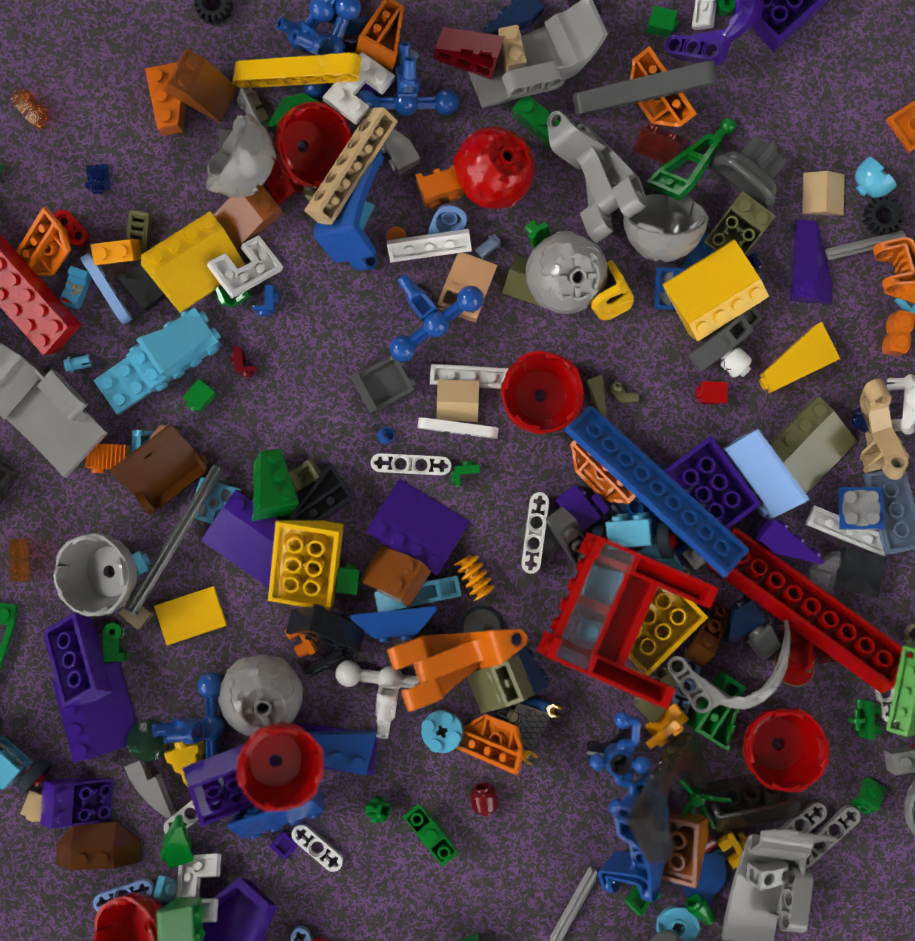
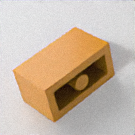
(116, 252)

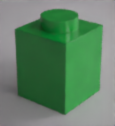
(662, 21)
(199, 396)
(348, 579)

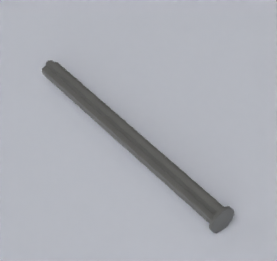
(174, 540)

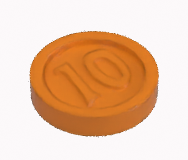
(395, 233)

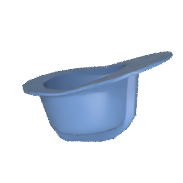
(448, 218)

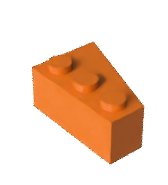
(382, 34)
(167, 109)
(439, 187)

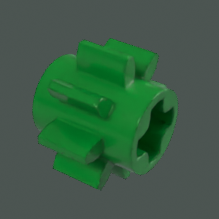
(377, 809)

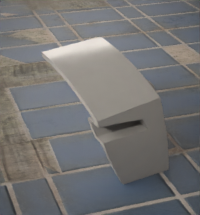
(551, 56)
(47, 411)
(755, 912)

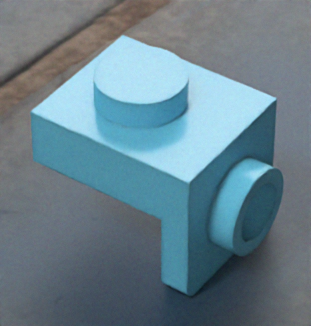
(142, 562)
(165, 889)

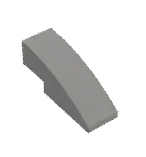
(150, 787)

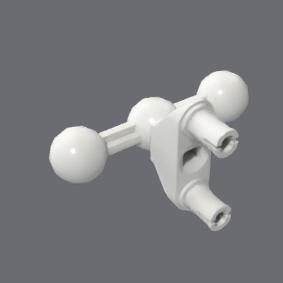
(907, 423)
(389, 682)

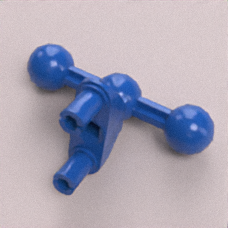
(323, 11)
(318, 41)
(407, 86)
(434, 321)
(196, 729)

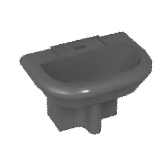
(751, 170)

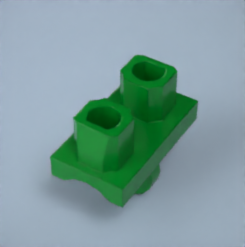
(537, 232)
(864, 718)

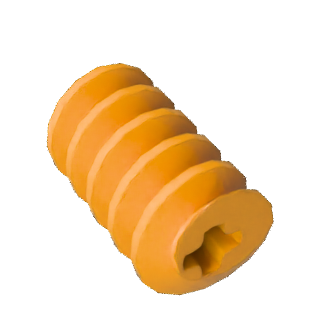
(475, 576)

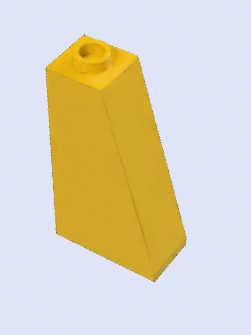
(805, 356)

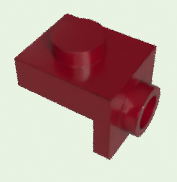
(238, 360)

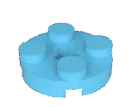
(437, 742)
(680, 915)

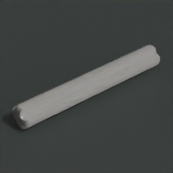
(860, 246)
(574, 905)

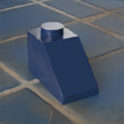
(742, 619)

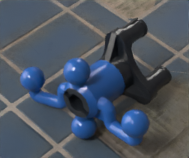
(622, 747)

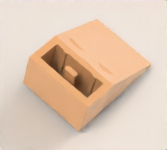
(466, 272)

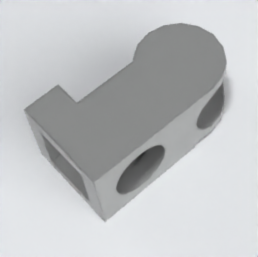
(767, 874)

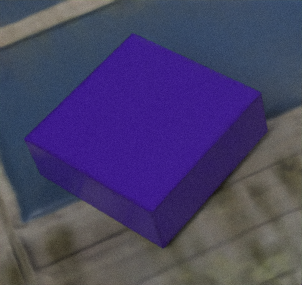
(596, 498)
(284, 845)

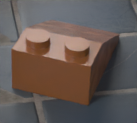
(200, 85)
(247, 215)
(395, 575)
(690, 842)

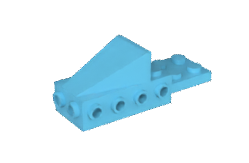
(159, 359)

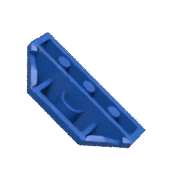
(394, 623)

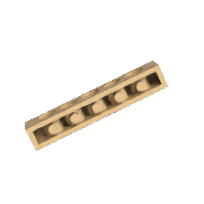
(351, 165)

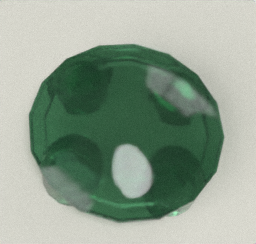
(143, 744)

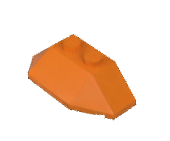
(665, 111)
(45, 244)
(598, 477)
(493, 742)

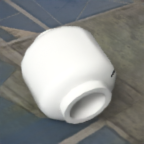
(736, 362)

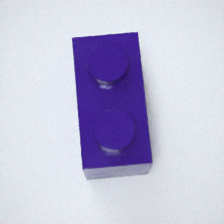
(579, 507)

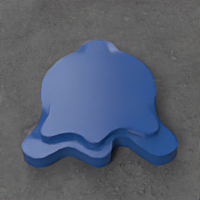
(711, 877)

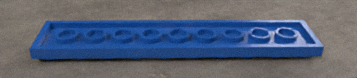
(657, 491)

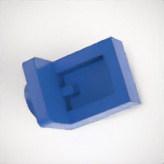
(272, 298)

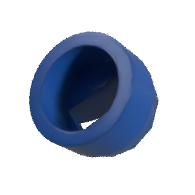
(390, 435)

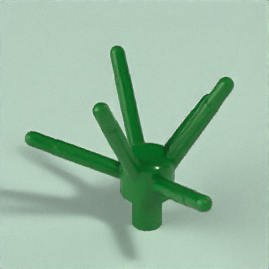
(697, 800)

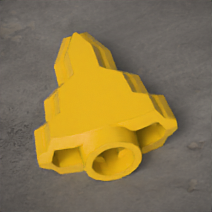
(184, 755)

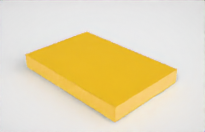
(190, 615)

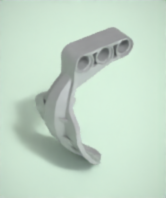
(718, 697)

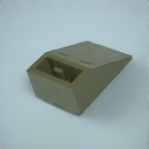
(742, 222)
(500, 685)

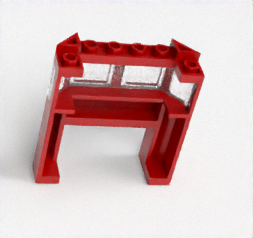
(607, 611)

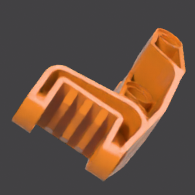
(902, 255)
(448, 659)

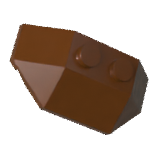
(98, 847)

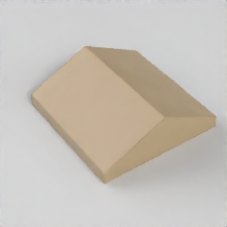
(823, 193)
(457, 400)

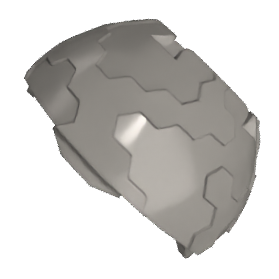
(242, 159)
(666, 227)
(552, 268)
(84, 578)
(255, 682)

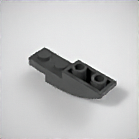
(724, 339)

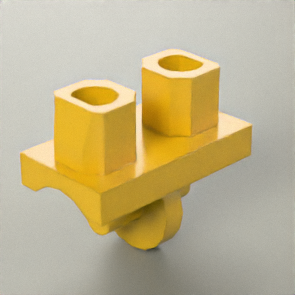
(727, 841)

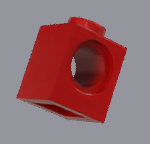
(712, 392)

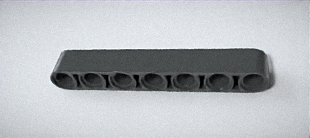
(645, 88)

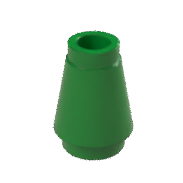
(700, 909)

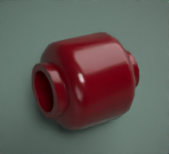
(484, 799)

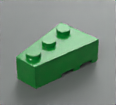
(273, 487)
(718, 722)

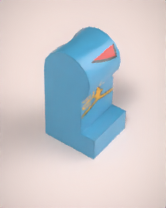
(76, 287)

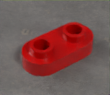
(73, 228)

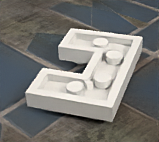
(342, 95)
(236, 281)
(189, 881)

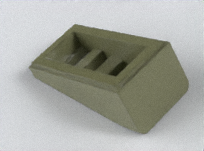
(147, 217)
(596, 392)

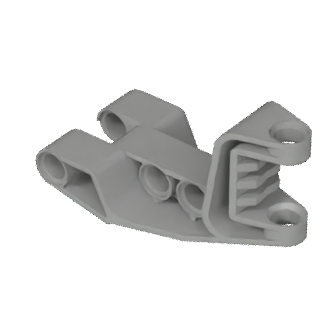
(608, 178)

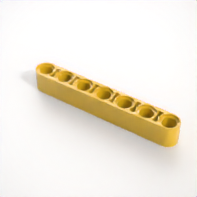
(297, 70)

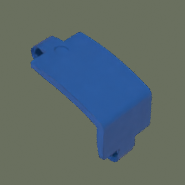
(345, 238)

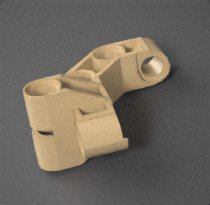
(883, 445)

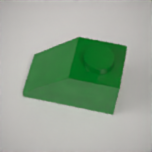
(177, 845)

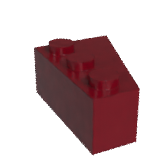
(469, 51)

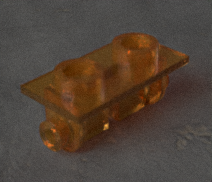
(24, 102)
(19, 560)

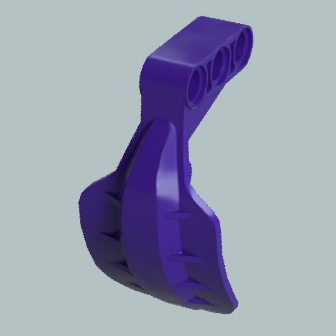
(746, 14)

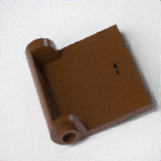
(160, 469)

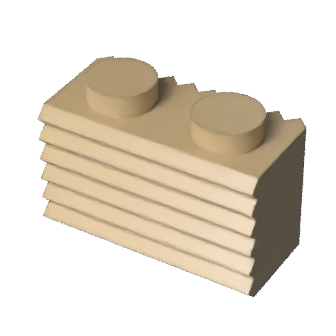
(512, 49)

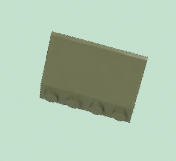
(812, 443)

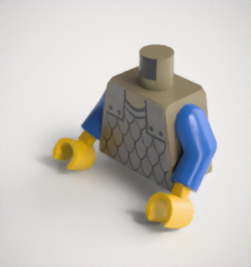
(531, 718)

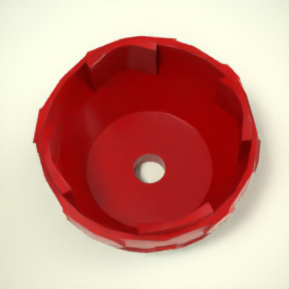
(324, 137)
(485, 172)
(547, 373)
(800, 758)
(290, 781)
(128, 919)

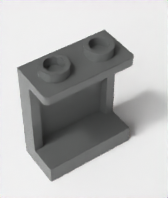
(383, 384)

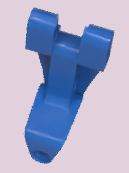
(631, 866)

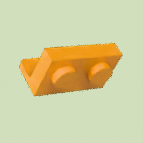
(668, 723)

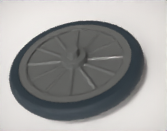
(480, 619)

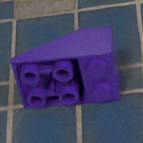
(779, 541)
(76, 801)

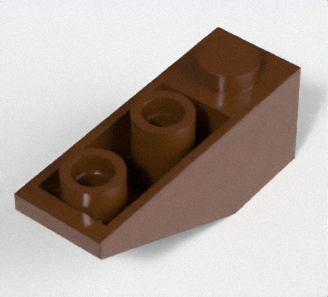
(708, 635)

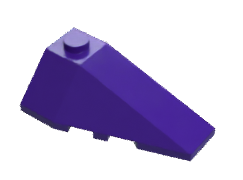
(810, 270)

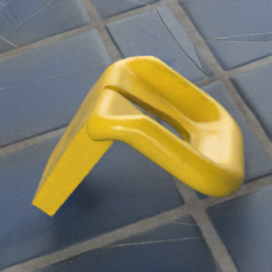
(606, 310)

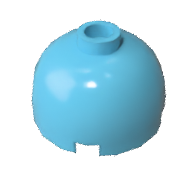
(873, 179)

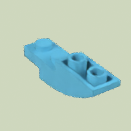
(430, 592)

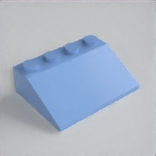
(764, 474)

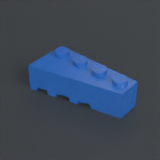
(346, 749)

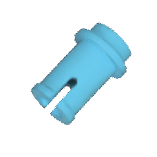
(77, 363)

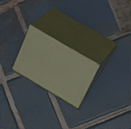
(516, 281)

